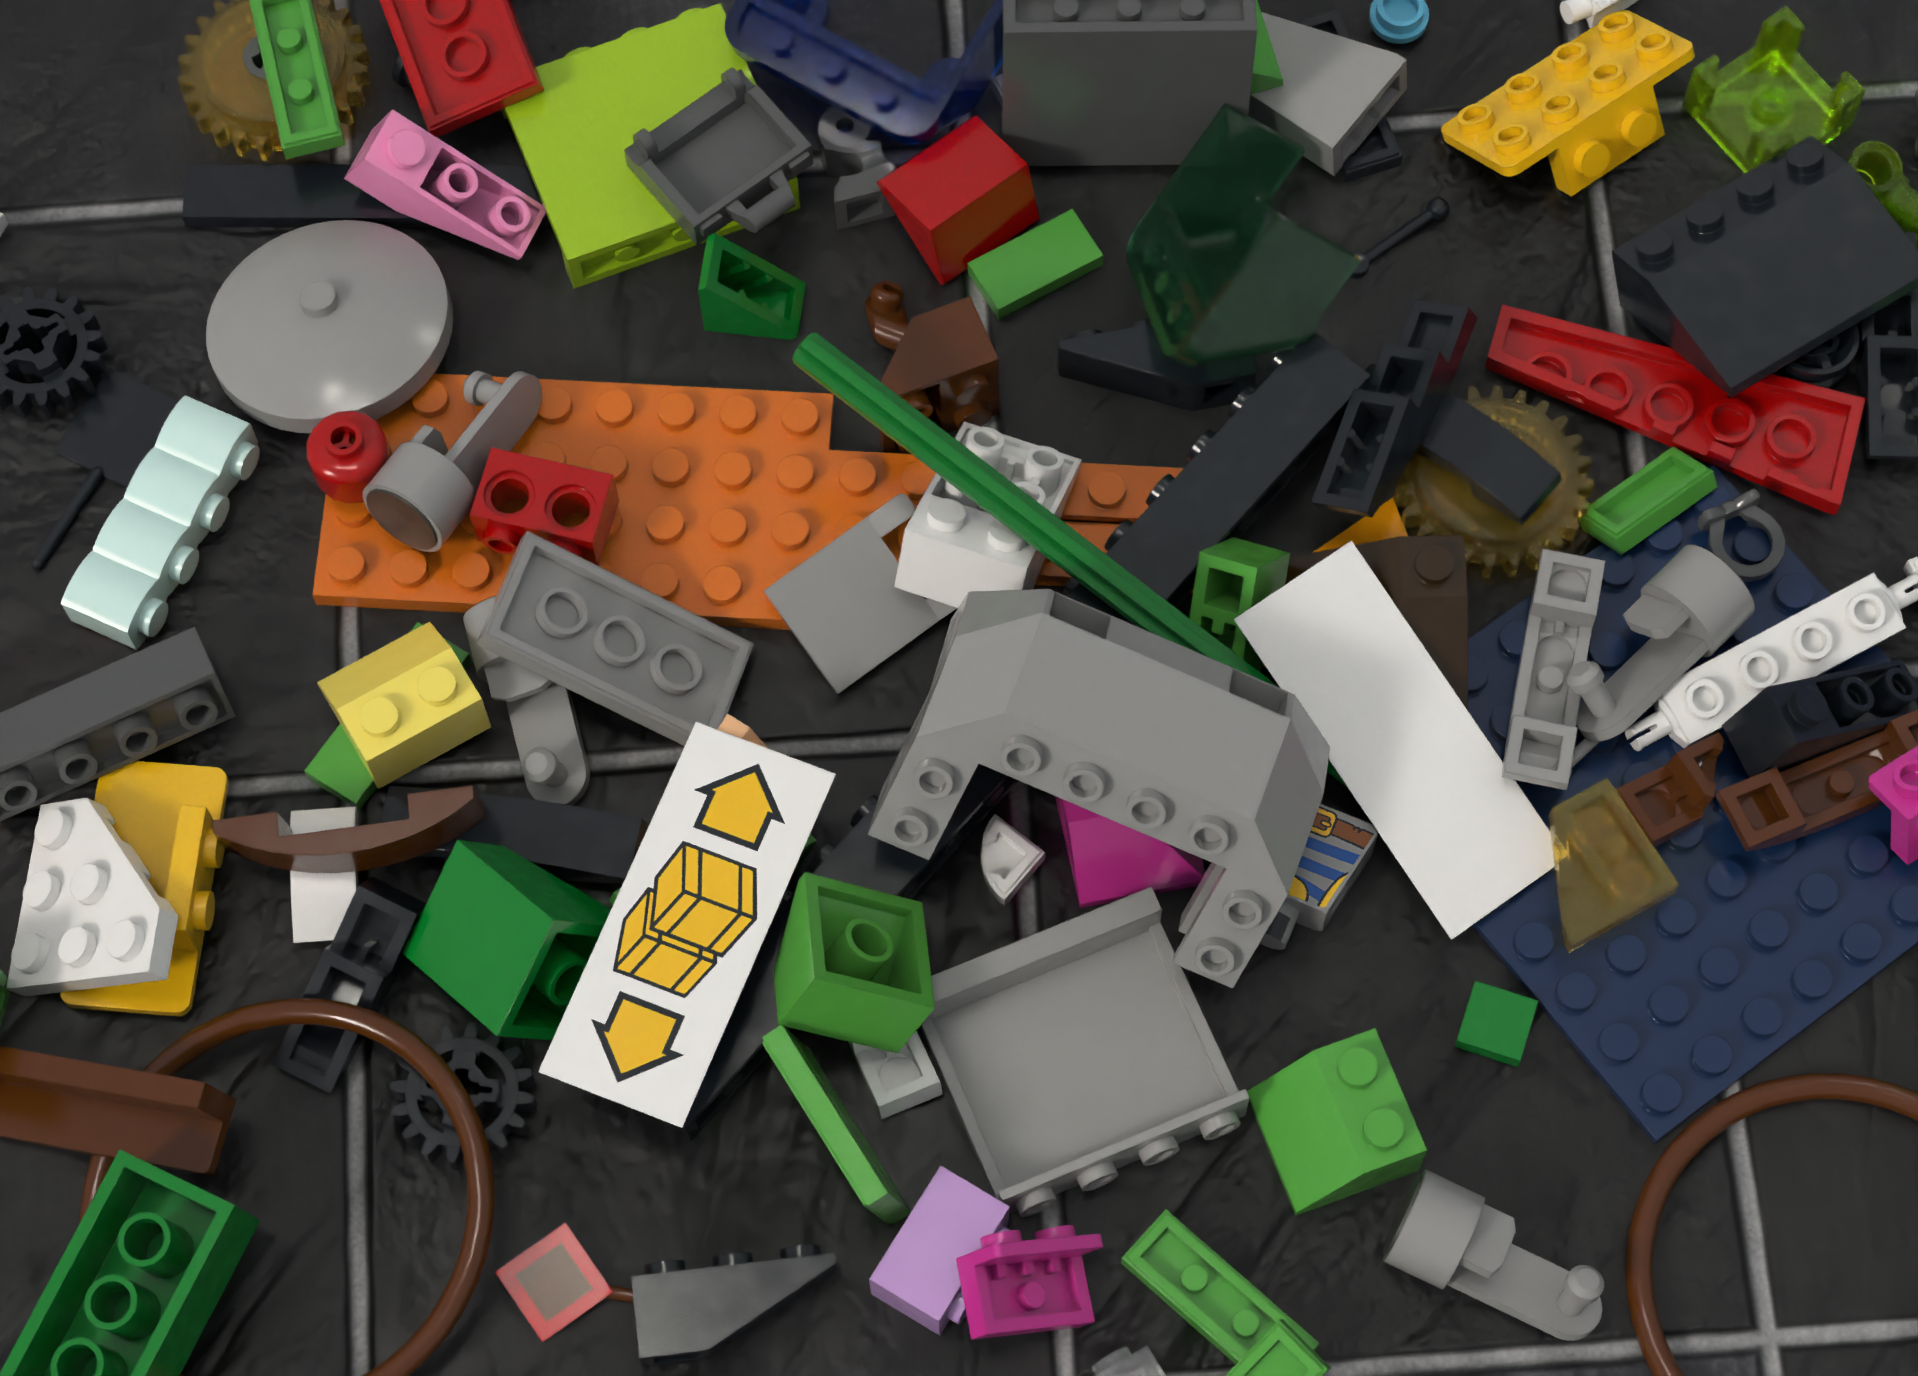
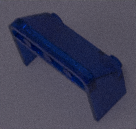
(795, 47)

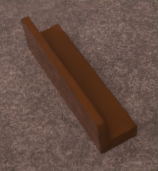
(112, 1108)

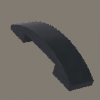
(1488, 457)

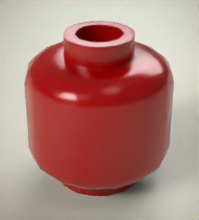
(346, 454)

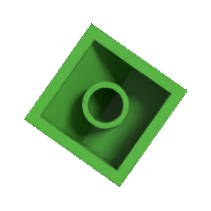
(853, 964)
(1337, 1123)

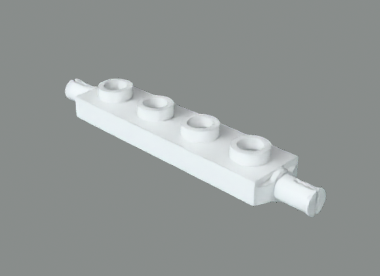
(1782, 654)

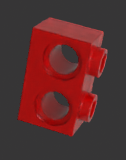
(551, 494)

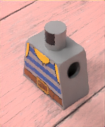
(1327, 870)

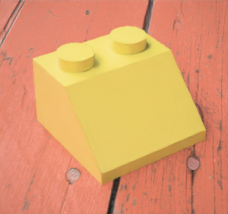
(405, 704)

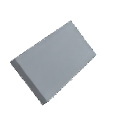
(613, 641)

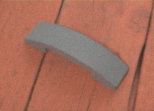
(1555, 639)

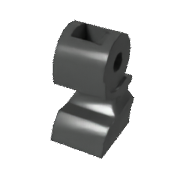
(858, 164)

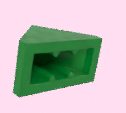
(747, 293)

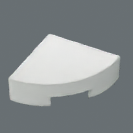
(1007, 859)

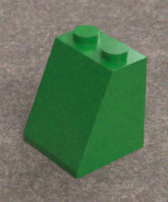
(506, 939)

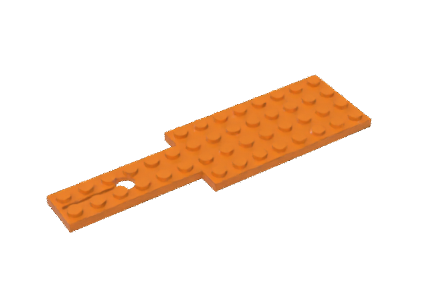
(710, 489)

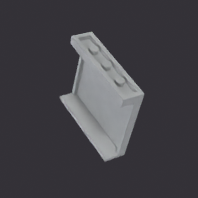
(1078, 1054)

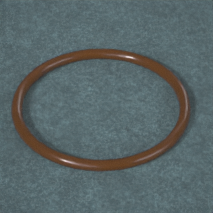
(448, 1089)
(1688, 1144)

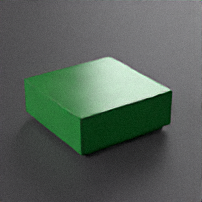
(1496, 1023)

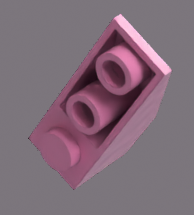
(443, 187)

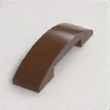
(1816, 793)
(432, 822)

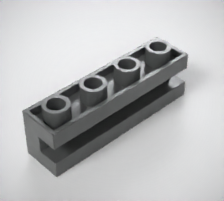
(107, 720)

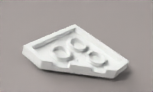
(87, 908)

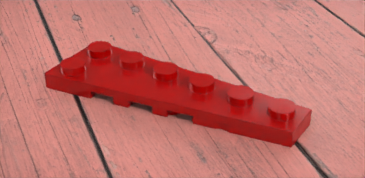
(1772, 433)

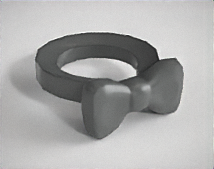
(1746, 507)

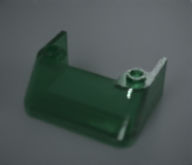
(1217, 260)

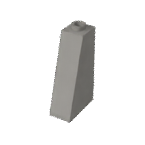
(1329, 91)

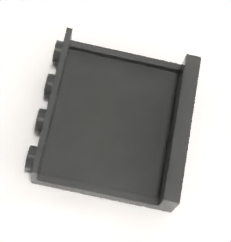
(1121, 77)

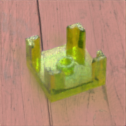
(1769, 97)

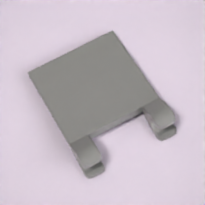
(846, 600)

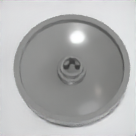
(329, 324)

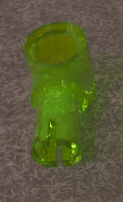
(1890, 185)

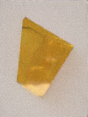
(1602, 864)

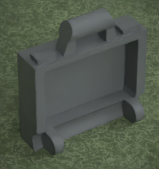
(722, 159)

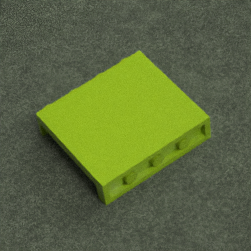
(588, 116)

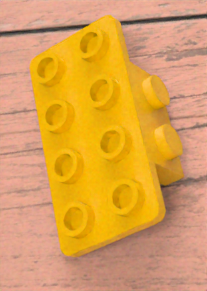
(1579, 106)
(168, 822)

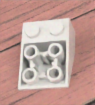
(959, 546)

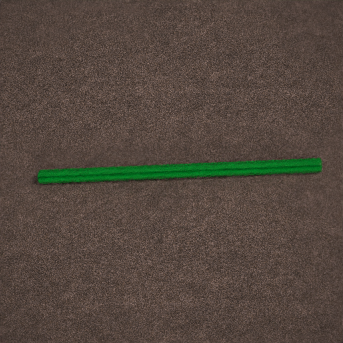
(1009, 503)

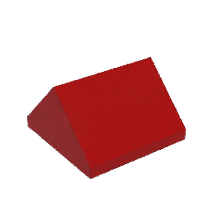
(961, 197)

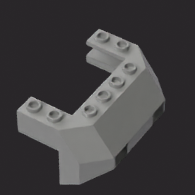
(1127, 734)

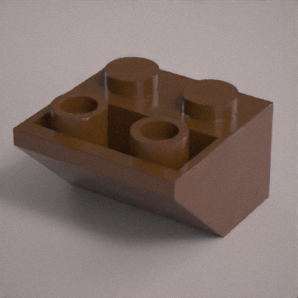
(945, 369)

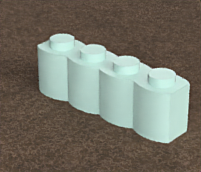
(157, 526)

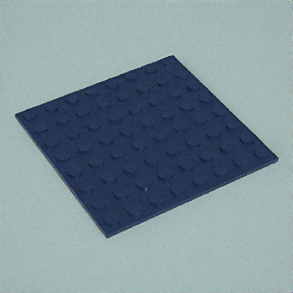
(1749, 939)

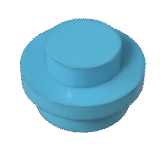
(1399, 19)

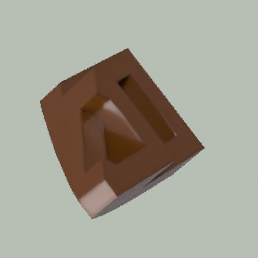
(1676, 793)

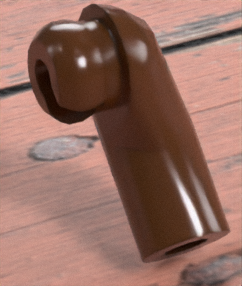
(886, 313)

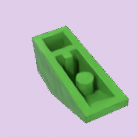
(1231, 581)

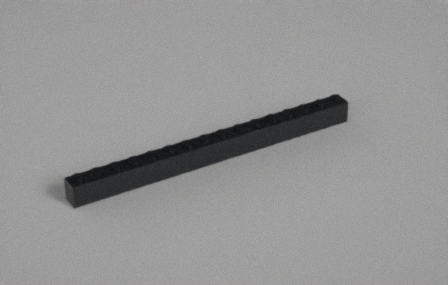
(1211, 500)

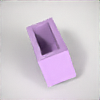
(921, 1266)

